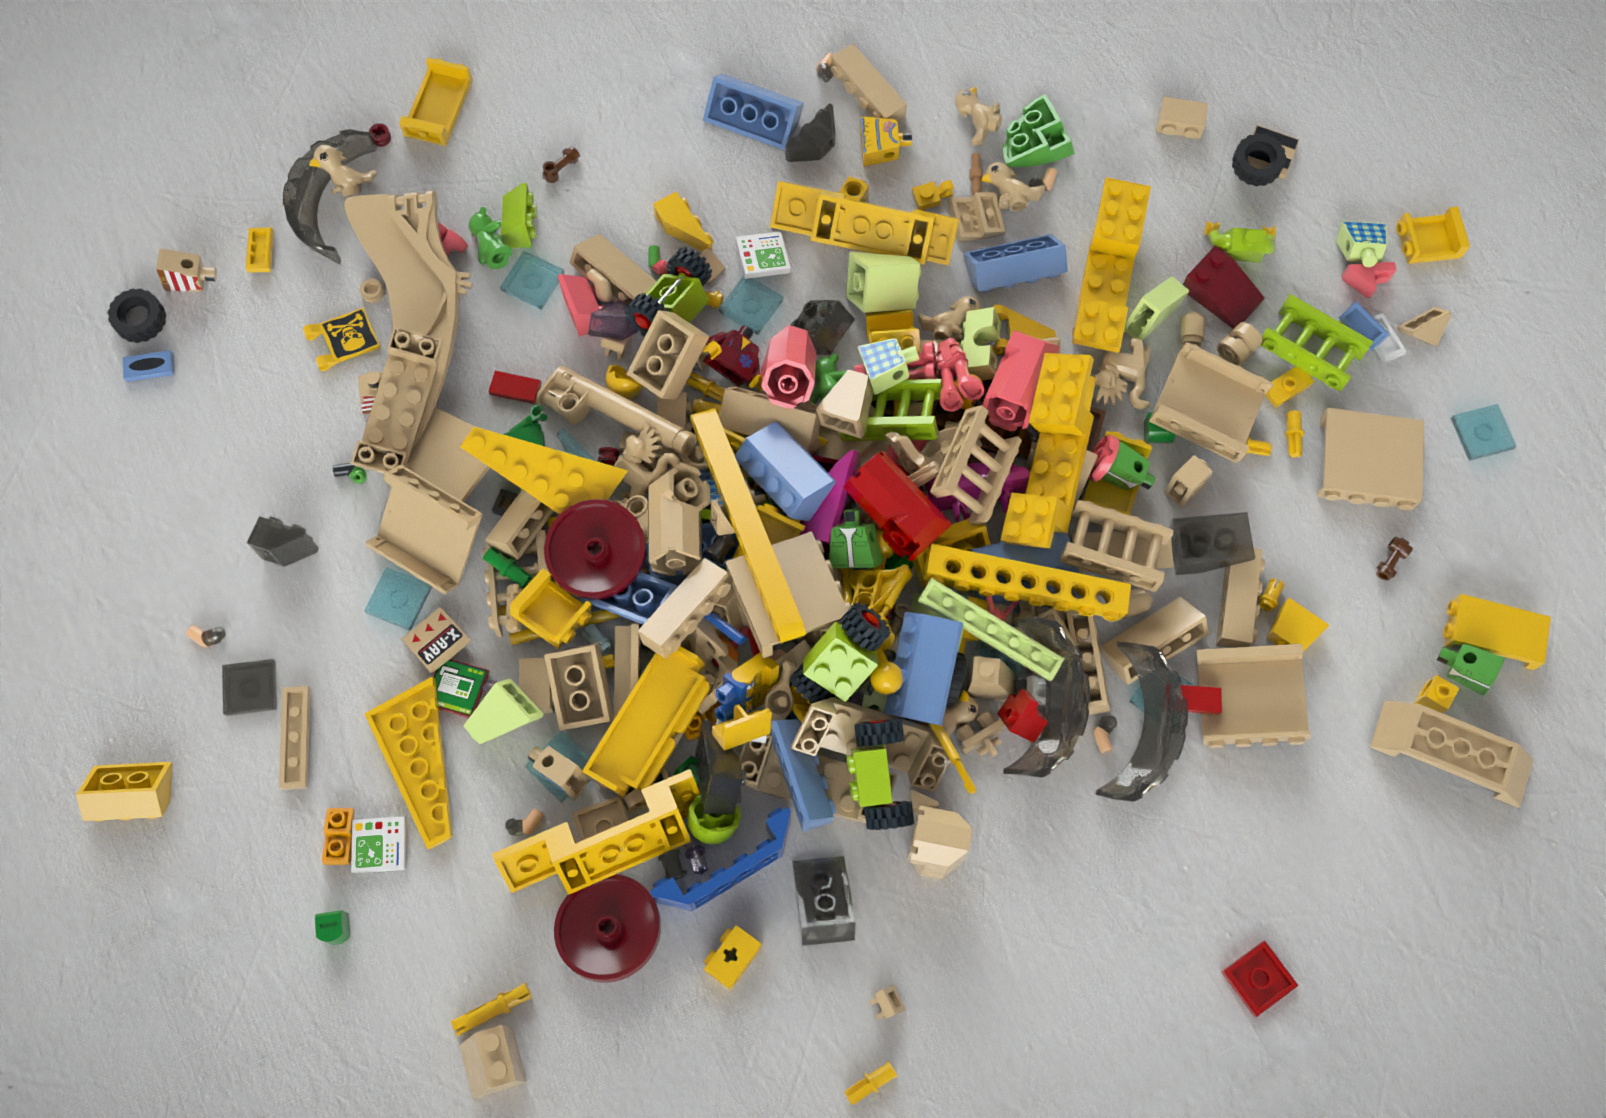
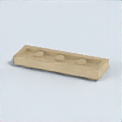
(295, 738)

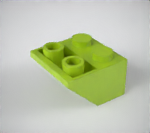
(518, 217)

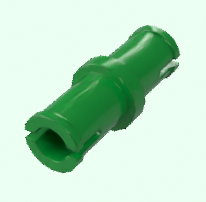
(507, 567)

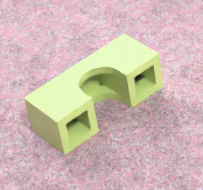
(979, 329)

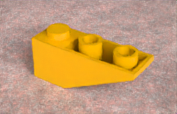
(679, 222)

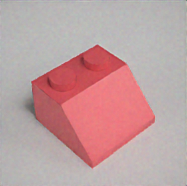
(580, 300)

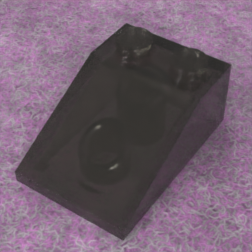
(1210, 542)
(717, 773)
(823, 901)

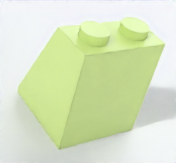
(882, 282)

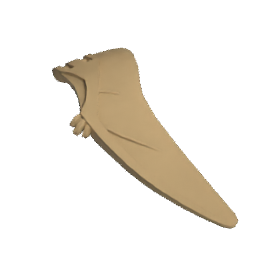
(415, 267)

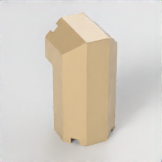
(676, 525)
(938, 842)

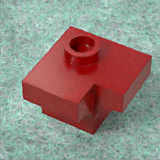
(1022, 716)

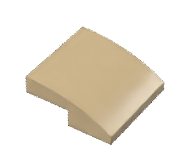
(977, 216)

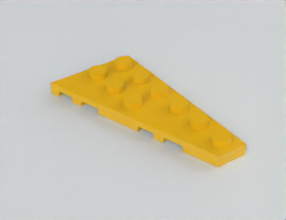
(543, 472)
(413, 748)

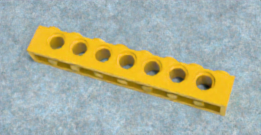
(1114, 592)

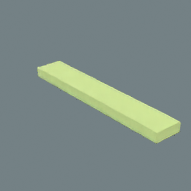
(991, 629)

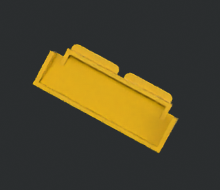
(645, 726)

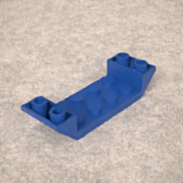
(669, 893)

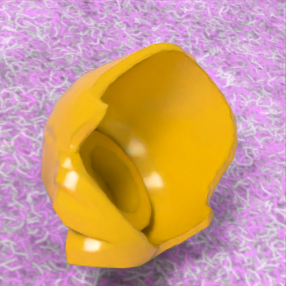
(621, 383)

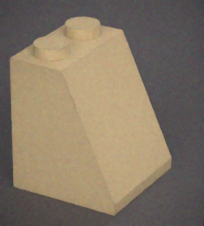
(492, 1061)

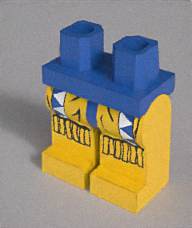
(746, 686)

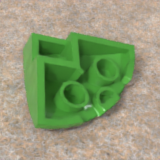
(1036, 136)

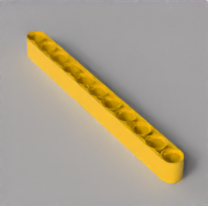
(748, 526)

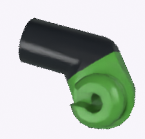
(356, 473)

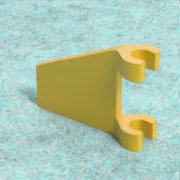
(1020, 323)

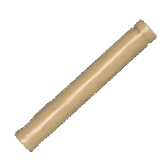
(576, 395)

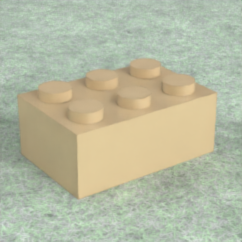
(667, 355)
(579, 686)

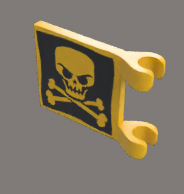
(345, 336)

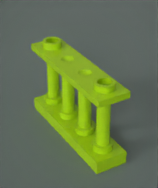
(1324, 327)
(915, 427)

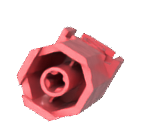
(789, 367)
(1016, 381)

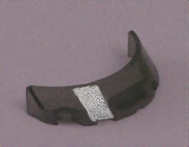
(308, 182)
(1065, 703)
(1162, 729)

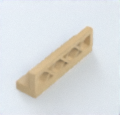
(626, 663)

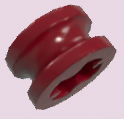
(377, 129)
(608, 455)

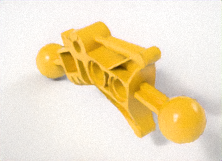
(879, 591)

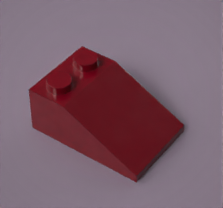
(1223, 288)

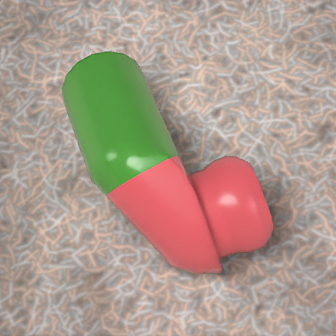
(655, 262)

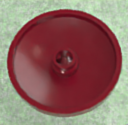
(595, 549)
(608, 929)

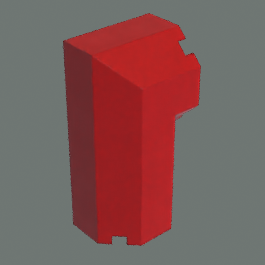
(897, 505)

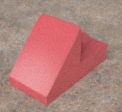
(1365, 278)

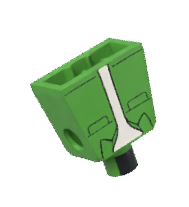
(1129, 470)
(854, 543)
(1472, 667)

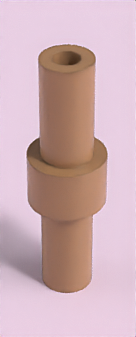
(975, 173)

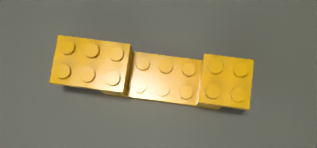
(862, 225)
(1110, 264)
(1059, 452)
(607, 852)

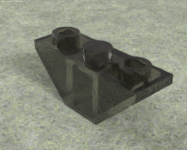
(814, 138)

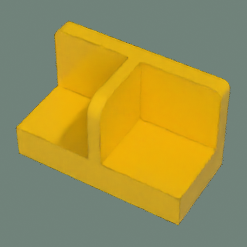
(743, 727)

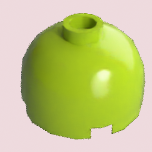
(711, 828)

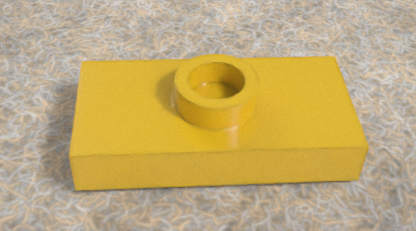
(259, 249)
(1288, 386)

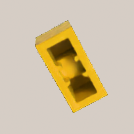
(730, 973)

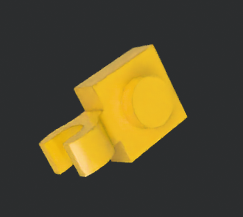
(929, 195)

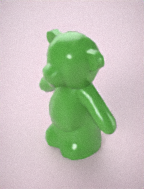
(490, 244)
(827, 377)

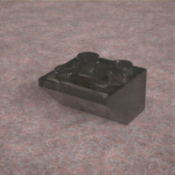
(825, 323)
(279, 542)

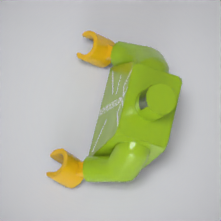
(1243, 243)

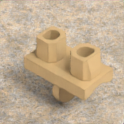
(989, 727)

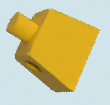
(1295, 625)

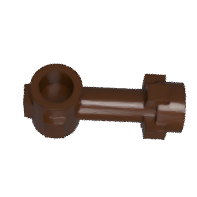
(551, 169)
(1399, 548)

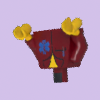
(735, 357)

